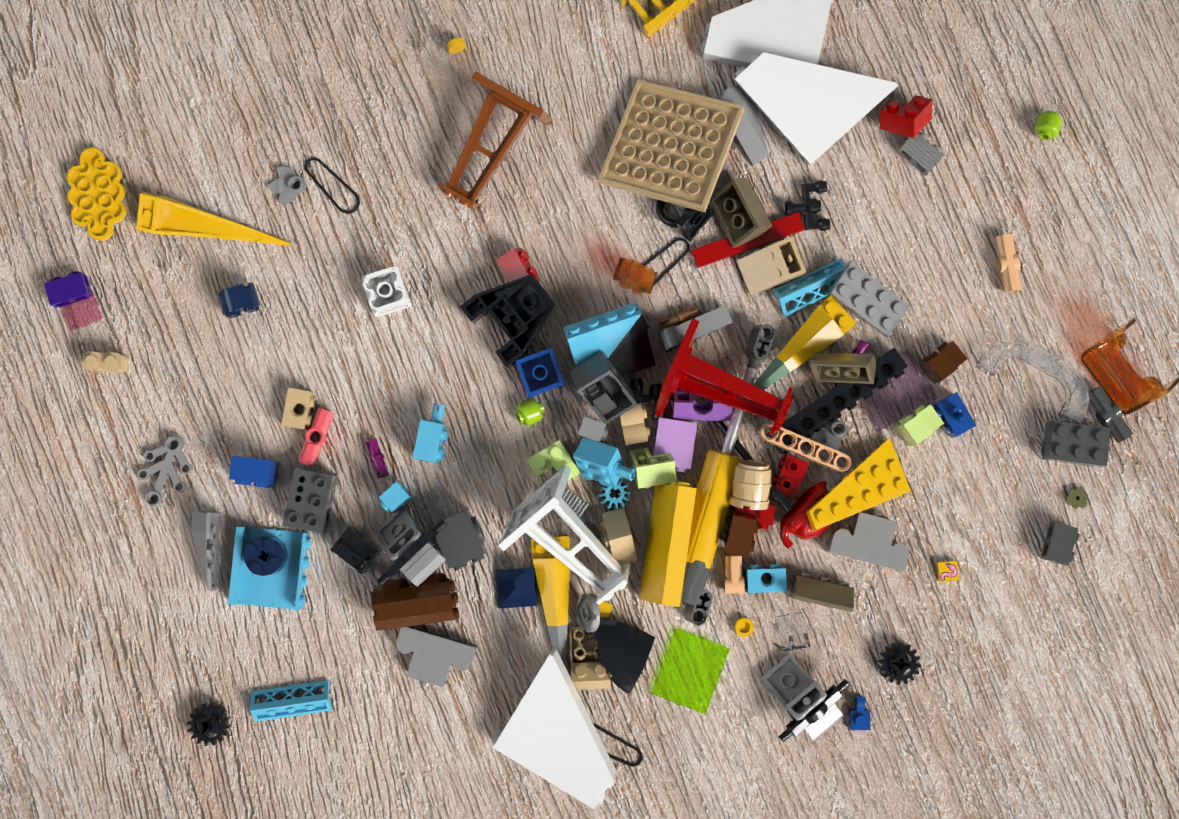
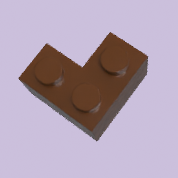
(942, 363)
(740, 534)

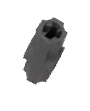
(1109, 414)

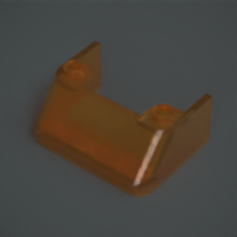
(1118, 377)

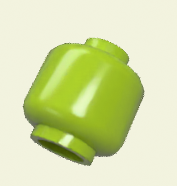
(1048, 125)
(529, 412)

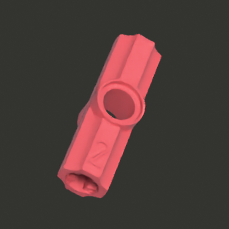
(311, 449)

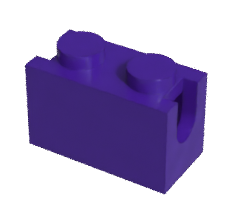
(68, 289)

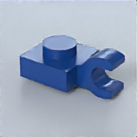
(859, 716)

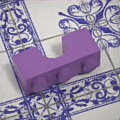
(689, 409)

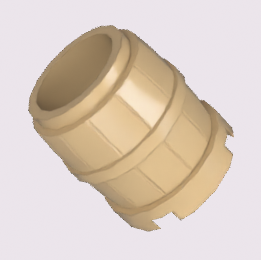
(751, 485)

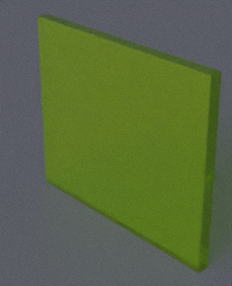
(690, 671)

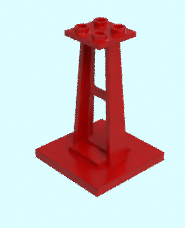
(717, 385)

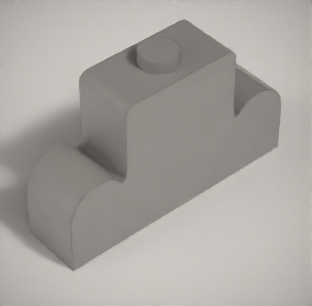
(870, 542)
(433, 655)

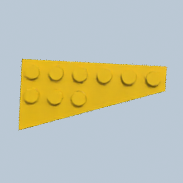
(867, 485)

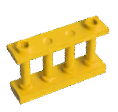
(665, 13)

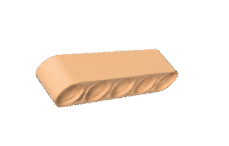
(814, 448)

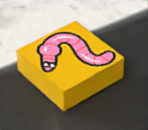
(947, 571)

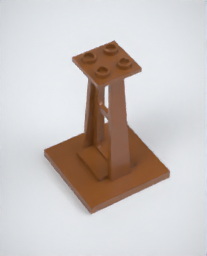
(496, 95)

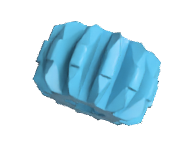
(614, 500)

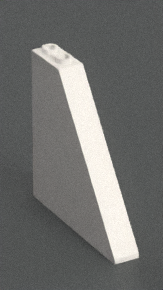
(769, 26)
(808, 100)
(556, 736)

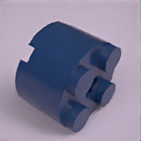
(238, 299)
(257, 548)

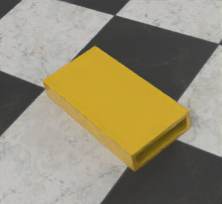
(667, 543)

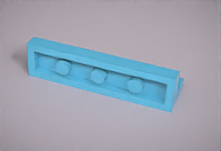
(810, 283)
(290, 705)

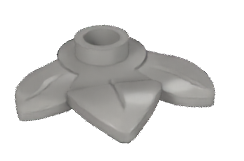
(285, 185)
(829, 436)

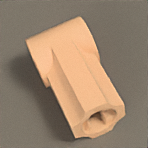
(733, 577)

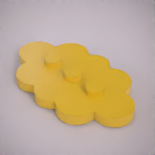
(96, 194)

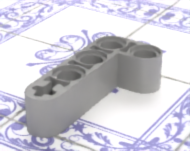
(709, 323)

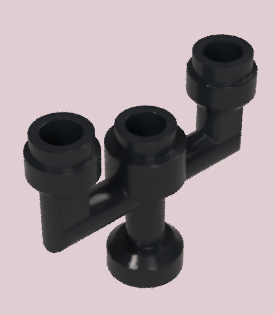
(810, 206)
(654, 393)

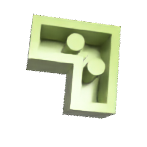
(920, 425)
(550, 457)
(652, 469)

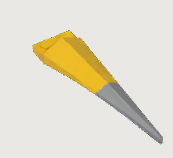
(553, 584)

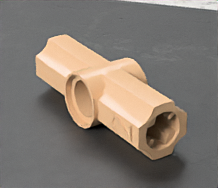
(1008, 263)

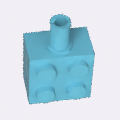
(431, 437)
(601, 463)

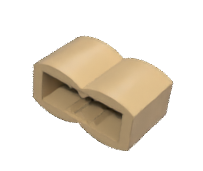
(105, 362)
(634, 427)

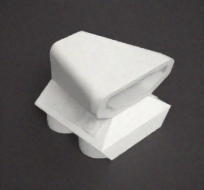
(385, 291)

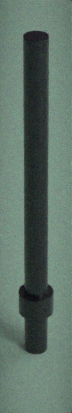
(776, 495)

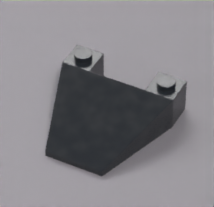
(518, 309)

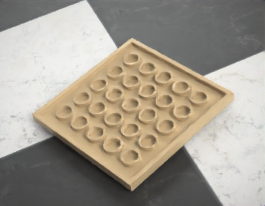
(671, 145)

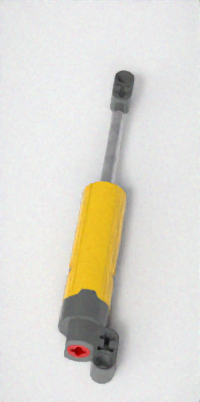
(715, 493)

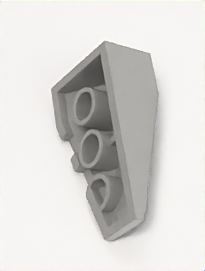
(749, 132)
(205, 534)

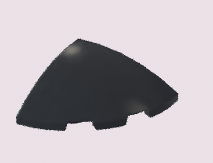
(622, 651)

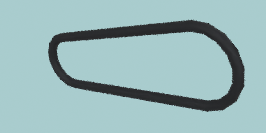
(356, 195)
(656, 255)
(624, 742)

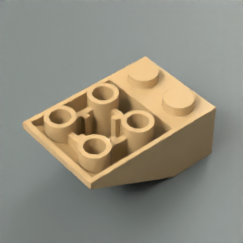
(771, 266)
(585, 665)

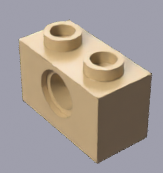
(293, 399)

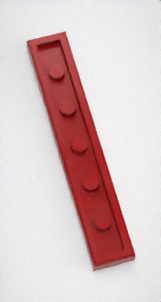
(723, 249)

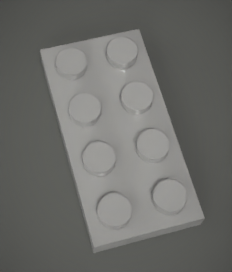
(868, 299)

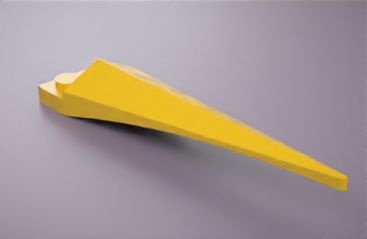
(172, 217)

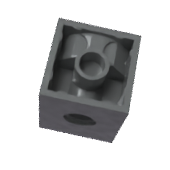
(461, 540)

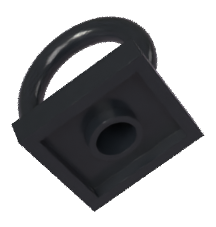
(689, 223)

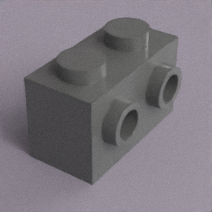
(1059, 543)

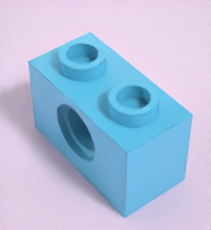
(395, 497)
(777, 583)

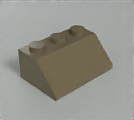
(740, 212)
(843, 367)
(822, 592)

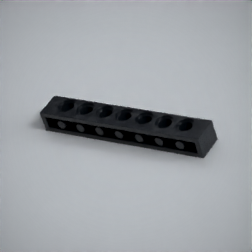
(890, 359)

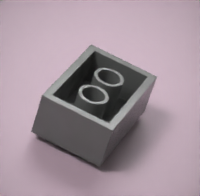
(1076, 444)

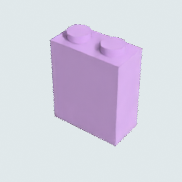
(678, 439)

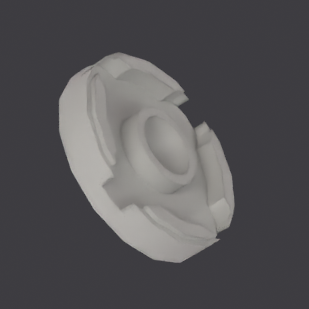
(589, 613)

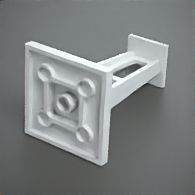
(535, 507)

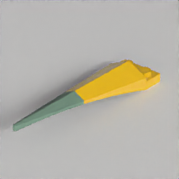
(820, 330)

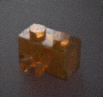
(634, 276)

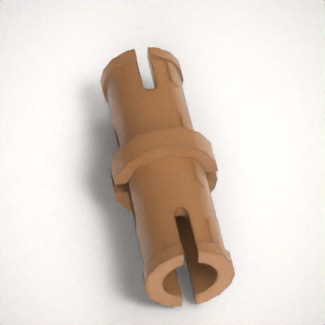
(680, 317)

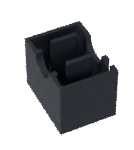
(356, 549)

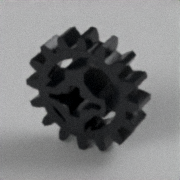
(899, 656)
(202, 720)

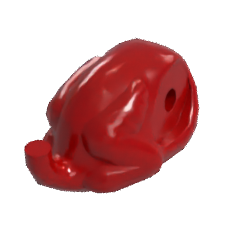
(796, 520)

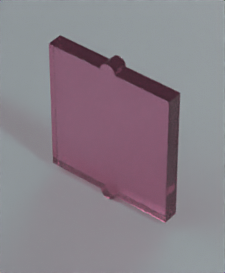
(82, 312)

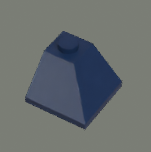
(516, 587)

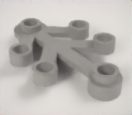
(165, 467)

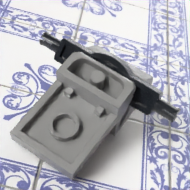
(410, 547)
(804, 699)

